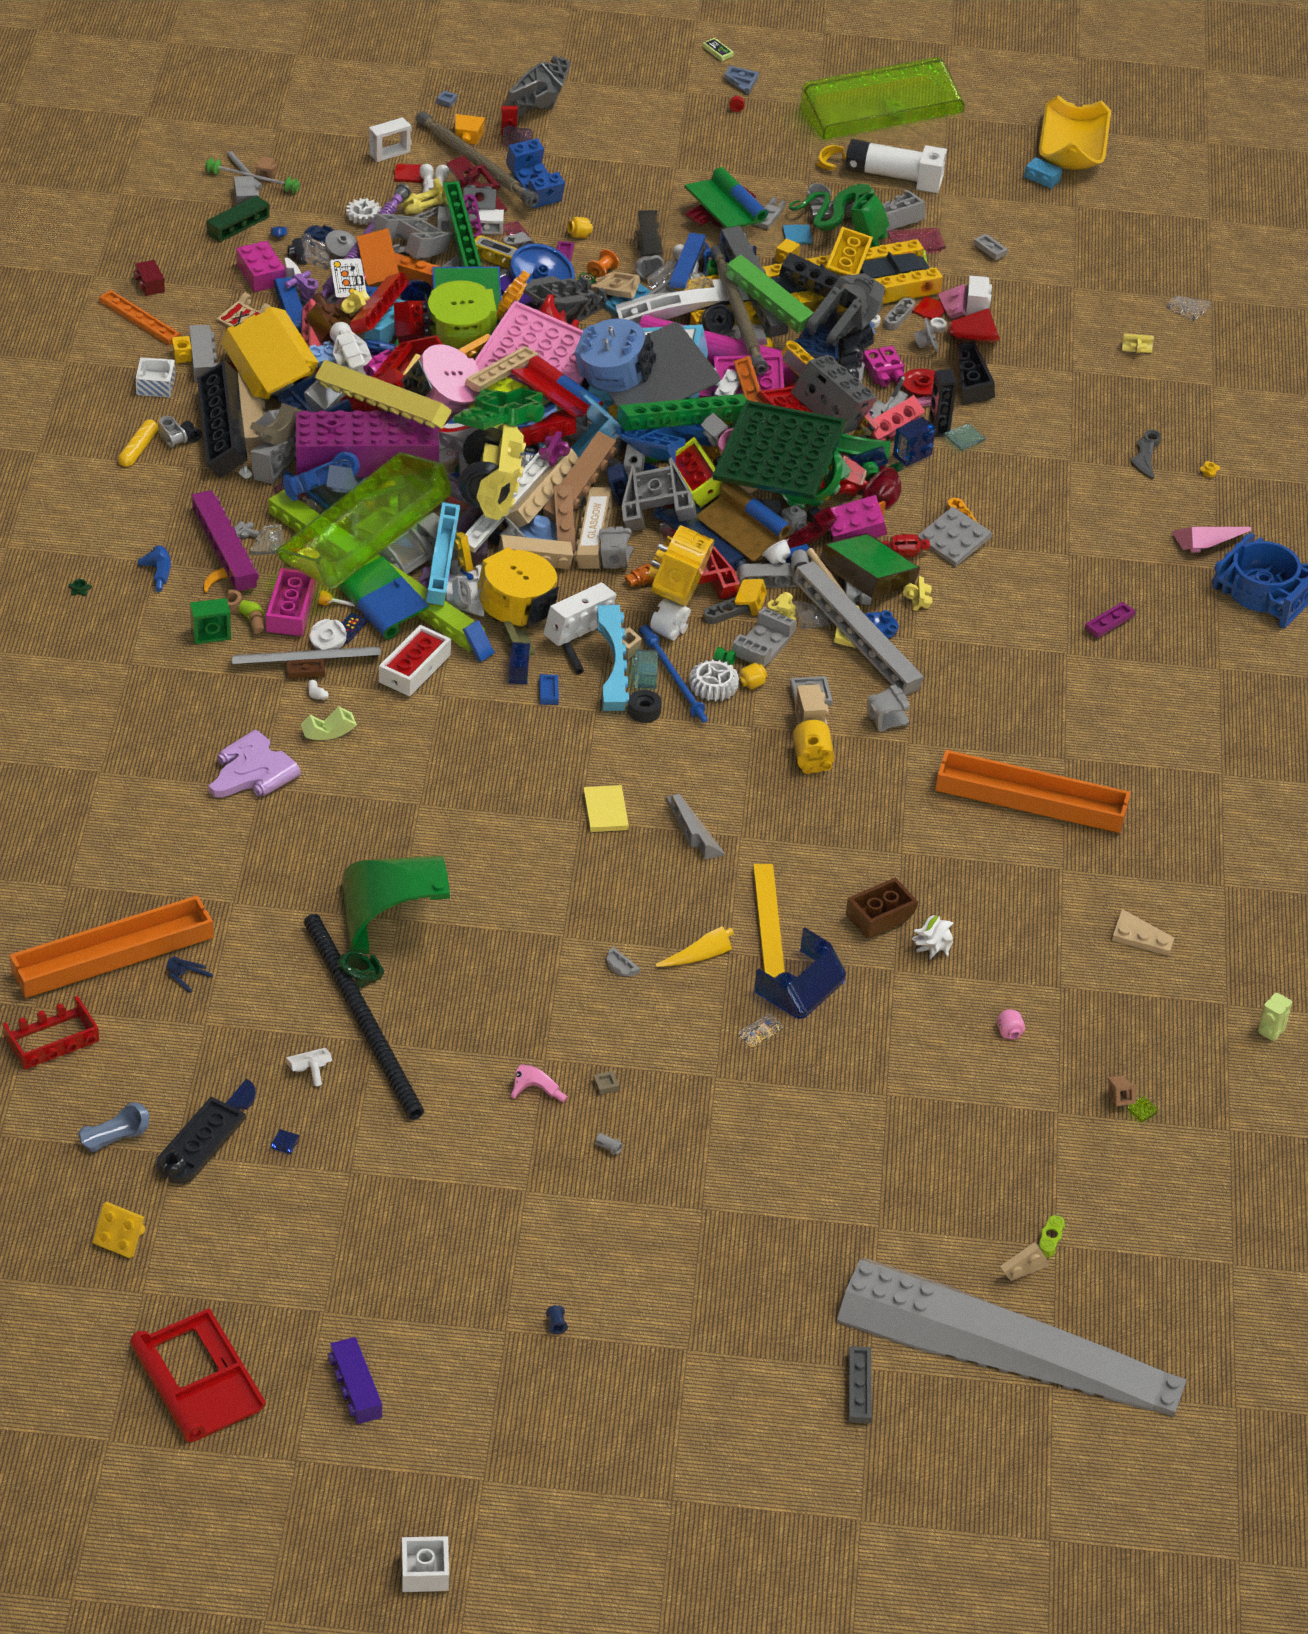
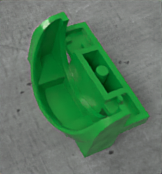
(839, 471)

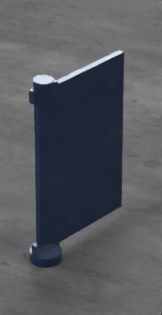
(726, 550)

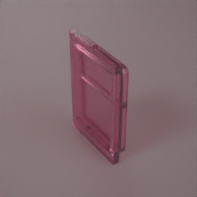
(928, 237)

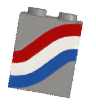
(454, 434)

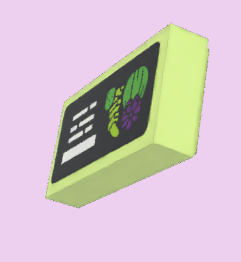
(718, 49)

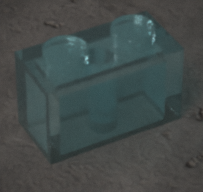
(645, 669)

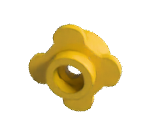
(1209, 469)

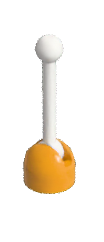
(326, 598)

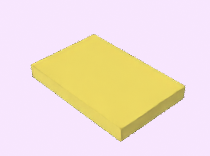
(605, 808)

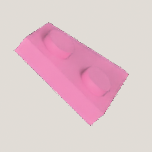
(955, 301)

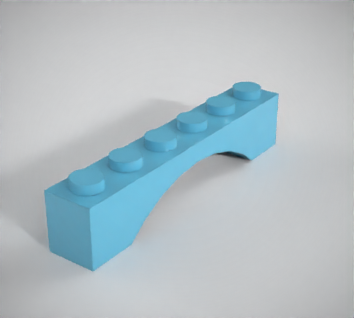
(442, 554)
(609, 625)

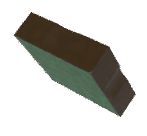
(869, 565)

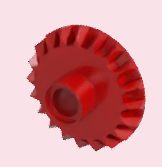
(919, 382)

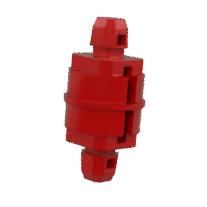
(907, 544)

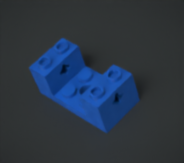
(526, 165)

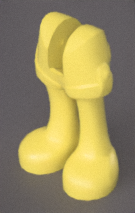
(414, 204)

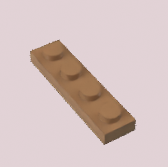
(564, 514)

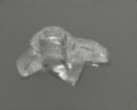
(698, 281)

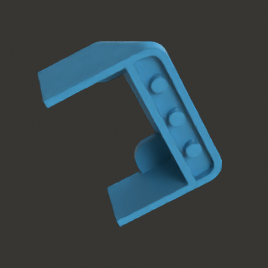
(601, 421)

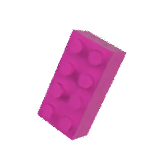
(290, 603)

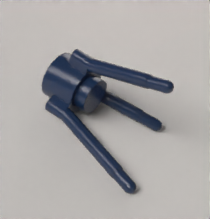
(179, 966)

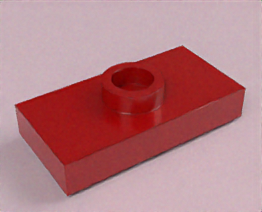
(508, 116)

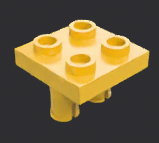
(118, 1230)

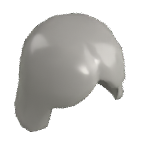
(648, 265)

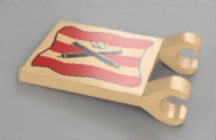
(239, 311)

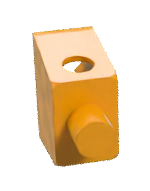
(469, 128)

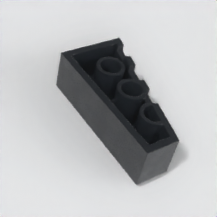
(974, 375)

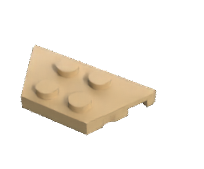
(618, 284)

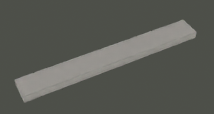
(301, 655)

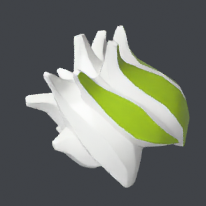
(934, 936)

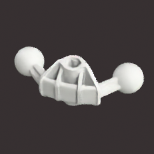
(349, 348)

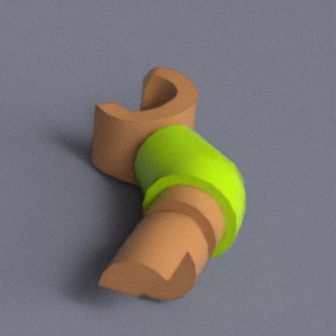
(248, 608)

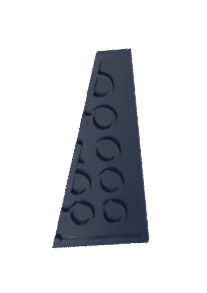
(815, 343)

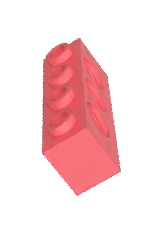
(896, 417)

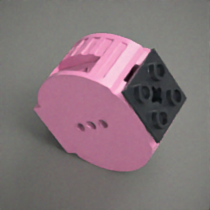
(442, 377)

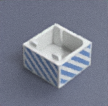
(155, 377)

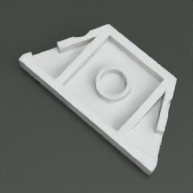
(475, 607)

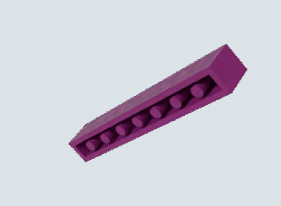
(224, 540)

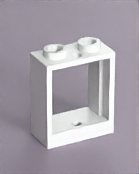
(386, 129)

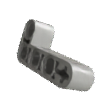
(774, 574)

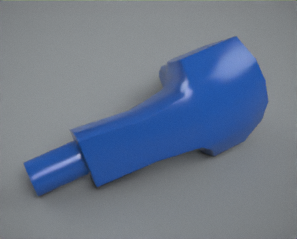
(159, 558)

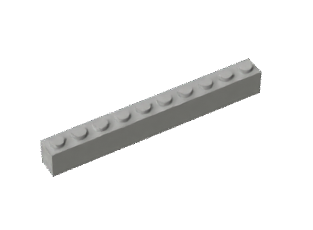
(858, 628)

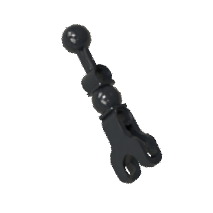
(854, 349)

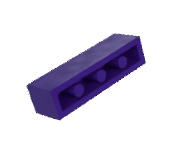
(355, 1380)

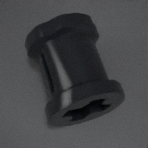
(192, 433)

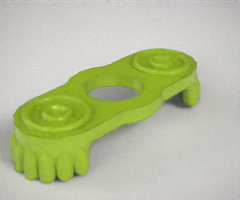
(1047, 1244)

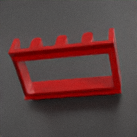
(56, 1048)

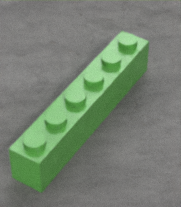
(768, 293)

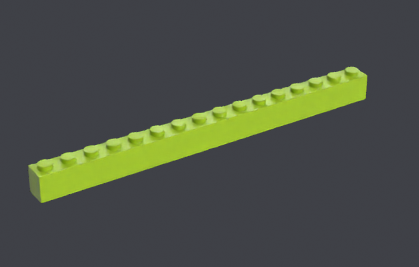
(443, 618)

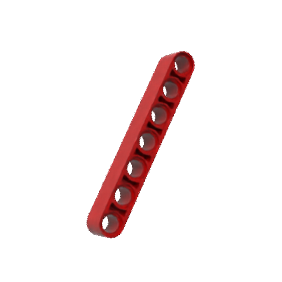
(379, 303)

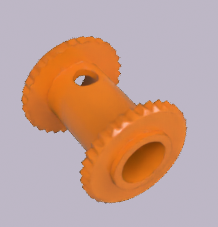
(607, 260)

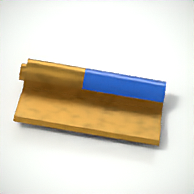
(744, 522)

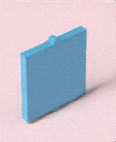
(798, 233)

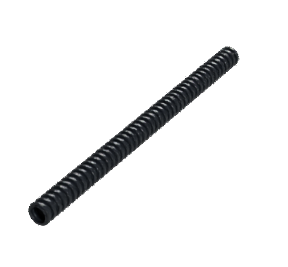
(364, 1018)

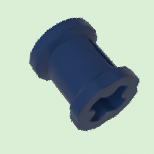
(556, 1319)

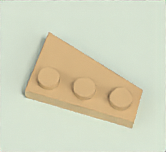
(1140, 934)

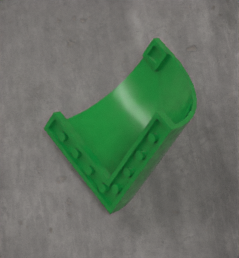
(382, 883)

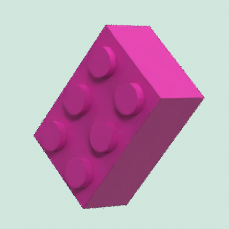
(259, 265)
(858, 519)

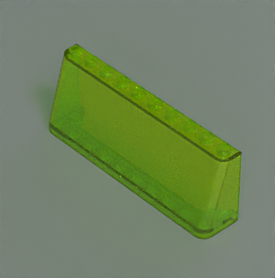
(880, 97)
(367, 519)

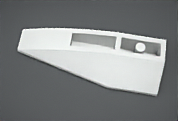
(667, 304)

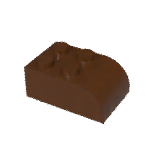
(881, 907)

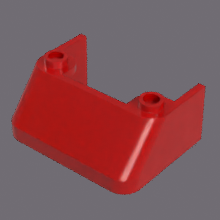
(404, 353)

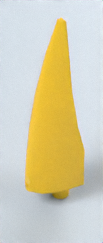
(706, 947)

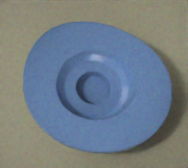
(540, 528)

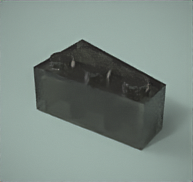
(647, 236)

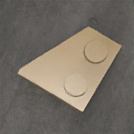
(1025, 1262)

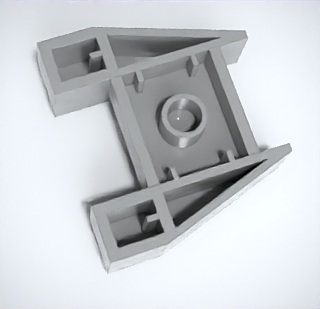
(422, 237)
(656, 489)

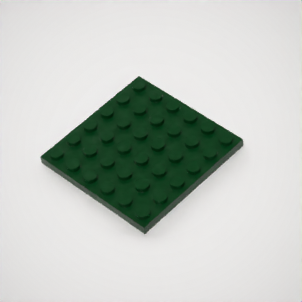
(780, 449)

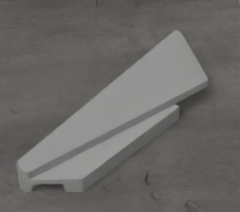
(693, 828)

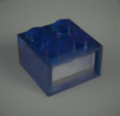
(914, 441)

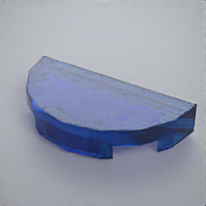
(243, 1096)

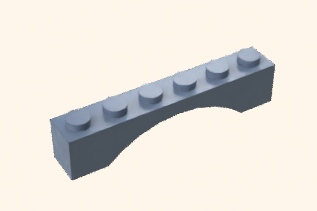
(342, 479)

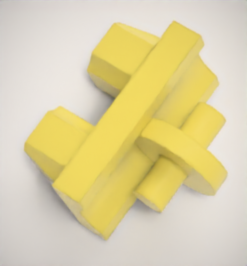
(354, 302)
(1137, 343)
(919, 594)

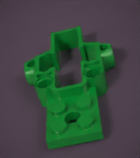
(501, 407)

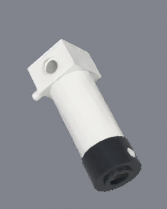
(922, 167)

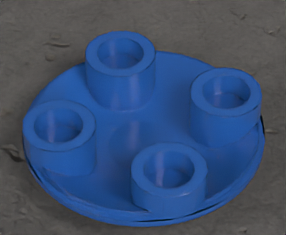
(884, 622)

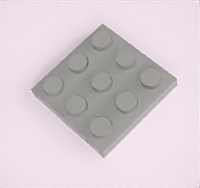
(955, 536)

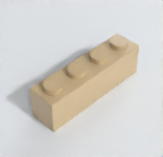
(557, 553)

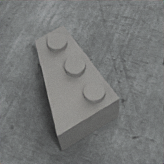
(904, 210)

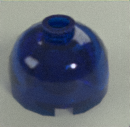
(416, 291)

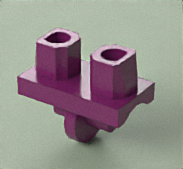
(554, 449)

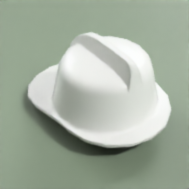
(777, 552)

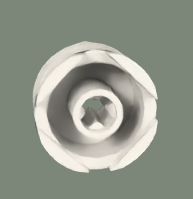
(670, 619)

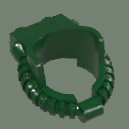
(369, 968)

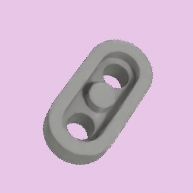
(461, 593)

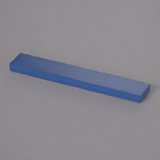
(687, 260)

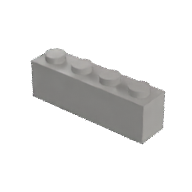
(203, 349)

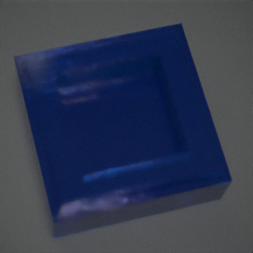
(285, 1141)

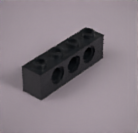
(942, 401)

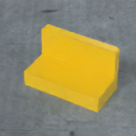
(752, 593)

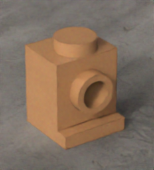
(266, 168)
(1121, 1091)

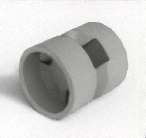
(856, 595)

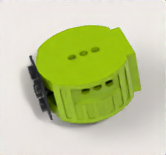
(459, 313)

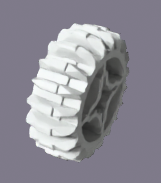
(714, 680)

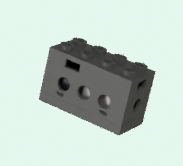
(833, 392)

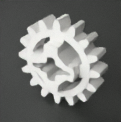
(362, 211)

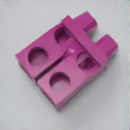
(884, 367)

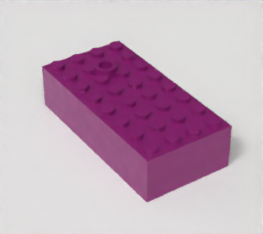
(368, 435)

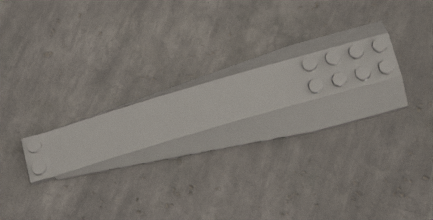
(969, 1328)

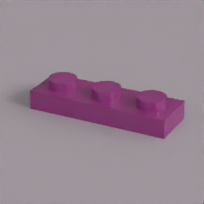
(1109, 620)

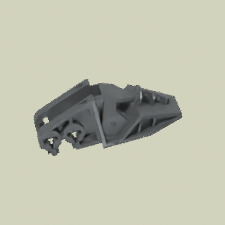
(539, 86)
(569, 295)
(866, 302)

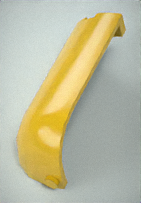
(1074, 135)

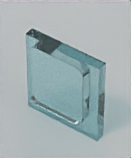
(965, 436)

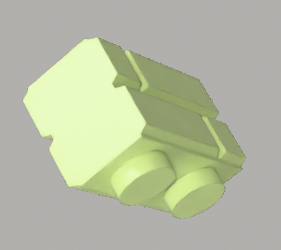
(1274, 1016)

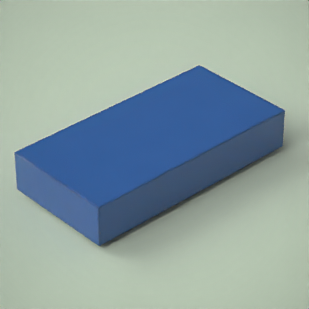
(478, 641)
(549, 689)

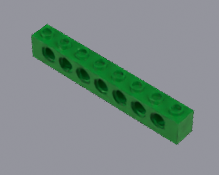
(679, 412)

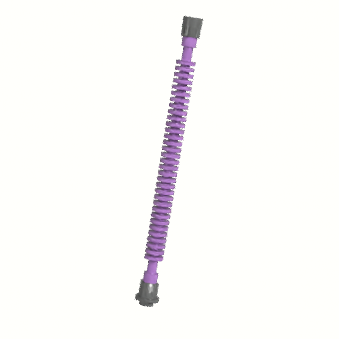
(401, 193)

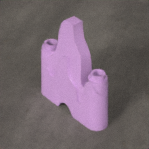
(253, 766)

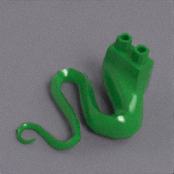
(867, 211)

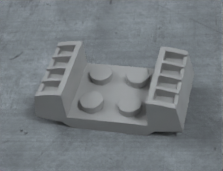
(766, 638)

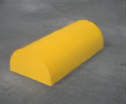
(848, 252)

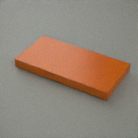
(377, 256)

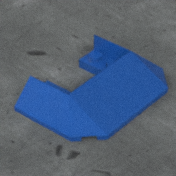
(664, 441)

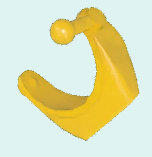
(827, 152)

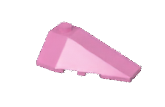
(1204, 537)

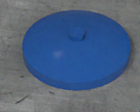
(540, 262)

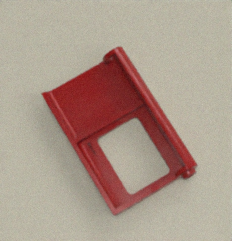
(208, 1402)

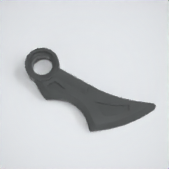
(1143, 459)

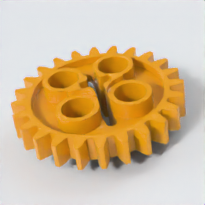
(512, 293)

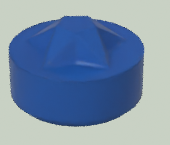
(278, 231)

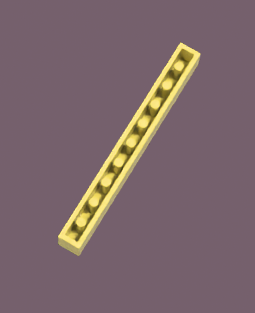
(383, 394)

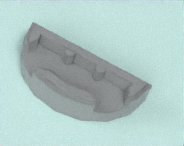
(621, 964)

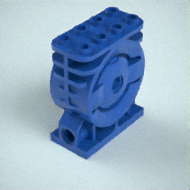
(1255, 577)

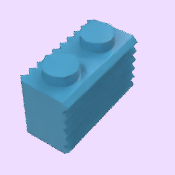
(1043, 172)

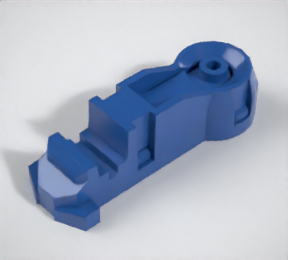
(318, 476)

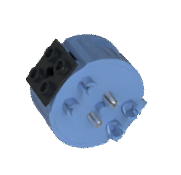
(615, 355)

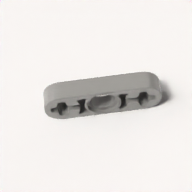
(909, 303)

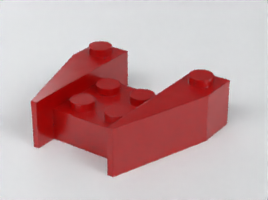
(721, 575)

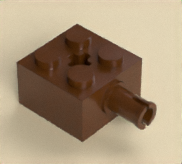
(324, 316)

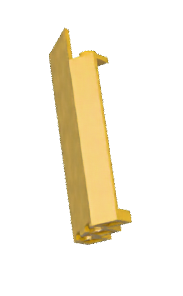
(269, 352)

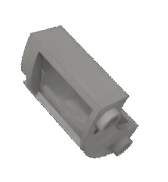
(408, 551)

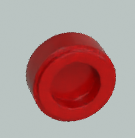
(736, 103)

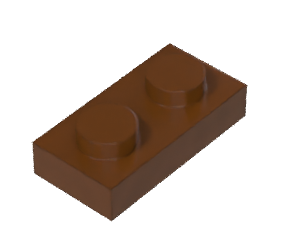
(305, 668)

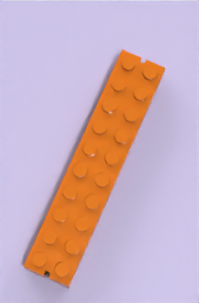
(1032, 791)
(111, 946)

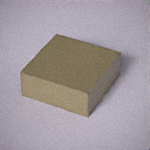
(606, 1082)

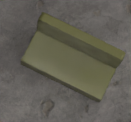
(512, 635)

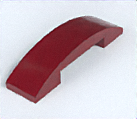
(814, 530)

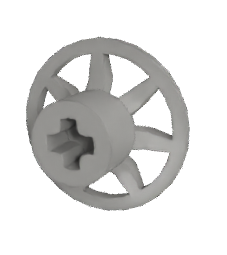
(925, 338)
(512, 530)

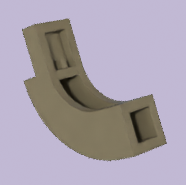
(281, 428)

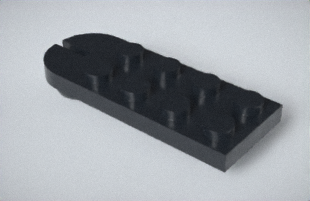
(198, 1141)

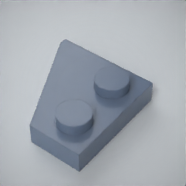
(741, 78)

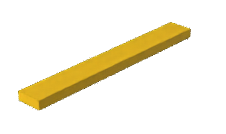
(768, 919)

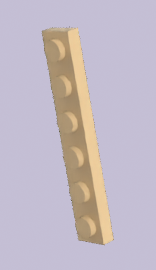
(500, 369)

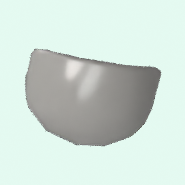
(816, 187)

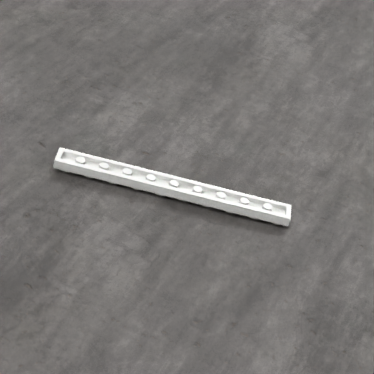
(485, 526)

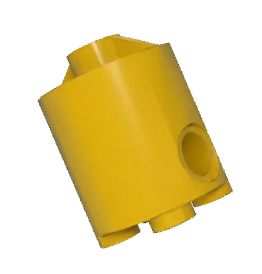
(813, 746)

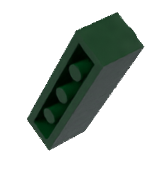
(238, 218)

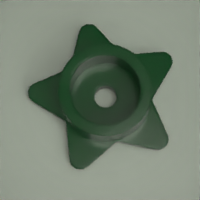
(80, 587)

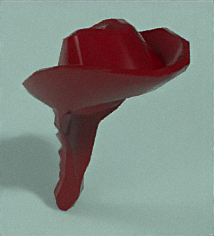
(885, 485)

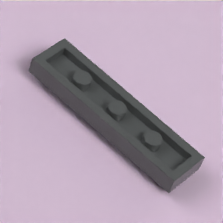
(860, 1384)

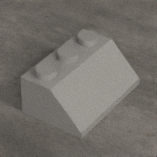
(320, 398)

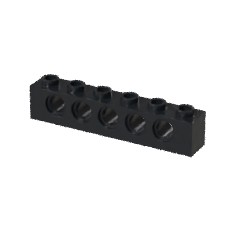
(809, 276)

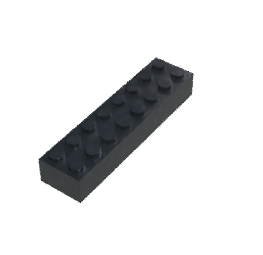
(222, 419)

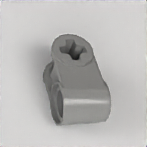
(518, 240)
(171, 431)

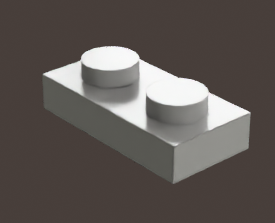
(990, 246)

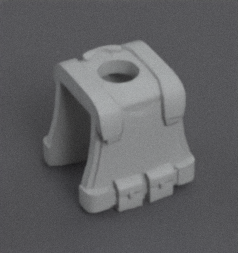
(614, 547)
(888, 708)

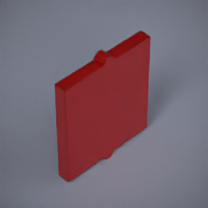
(407, 173)
(929, 308)

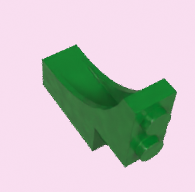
(854, 445)

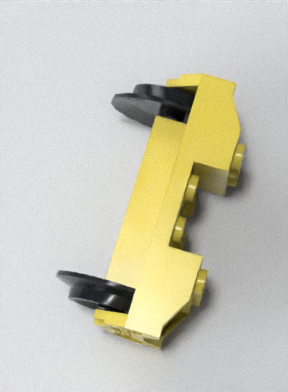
(492, 469)

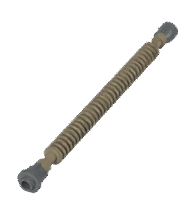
(527, 196)
(740, 313)

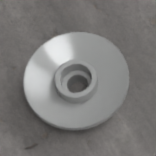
(339, 242)

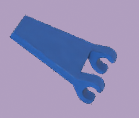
(706, 254)

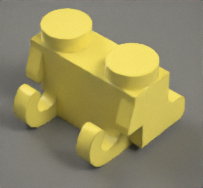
(784, 605)

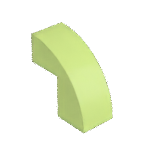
(334, 726)

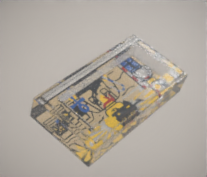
(760, 1030)

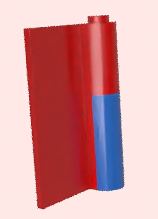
(555, 386)

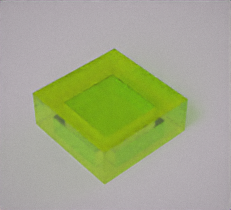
(1143, 1109)

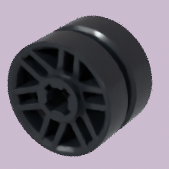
(722, 314)

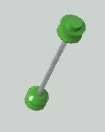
(216, 166)

